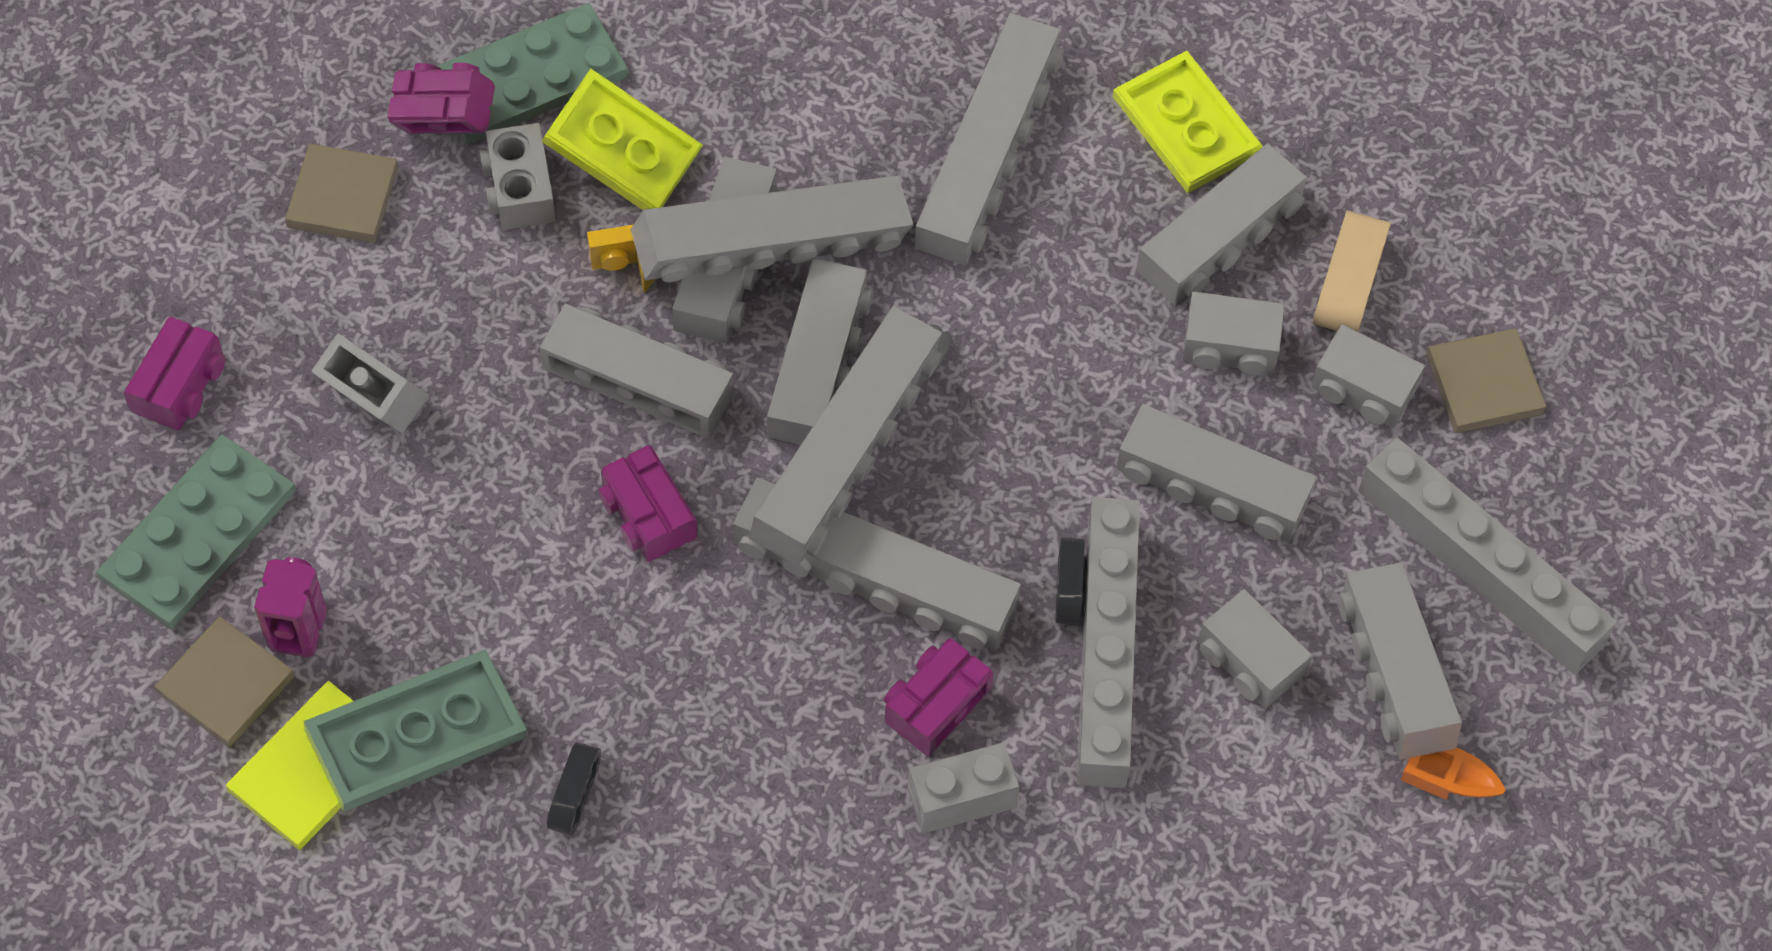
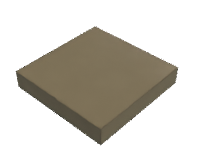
(341, 193)
(1485, 380)
(224, 681)

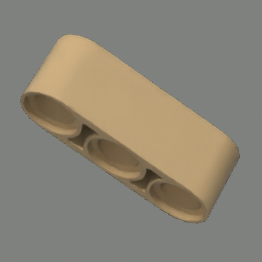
(1351, 272)

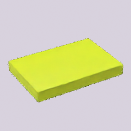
(1187, 121)
(622, 142)
(286, 779)

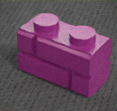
(441, 99)
(175, 374)
(648, 504)
(290, 607)
(937, 696)

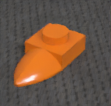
(1454, 773)

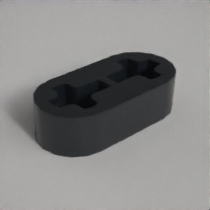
(1069, 580)
(573, 788)

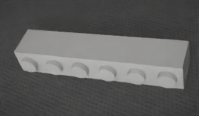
(988, 139)
(771, 228)
(845, 436)
(1486, 556)
(897, 575)
(1108, 643)

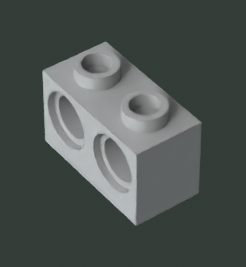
(518, 177)

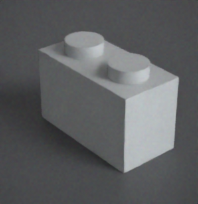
(1233, 333)
(1367, 377)
(370, 383)
(1253, 649)
(963, 788)

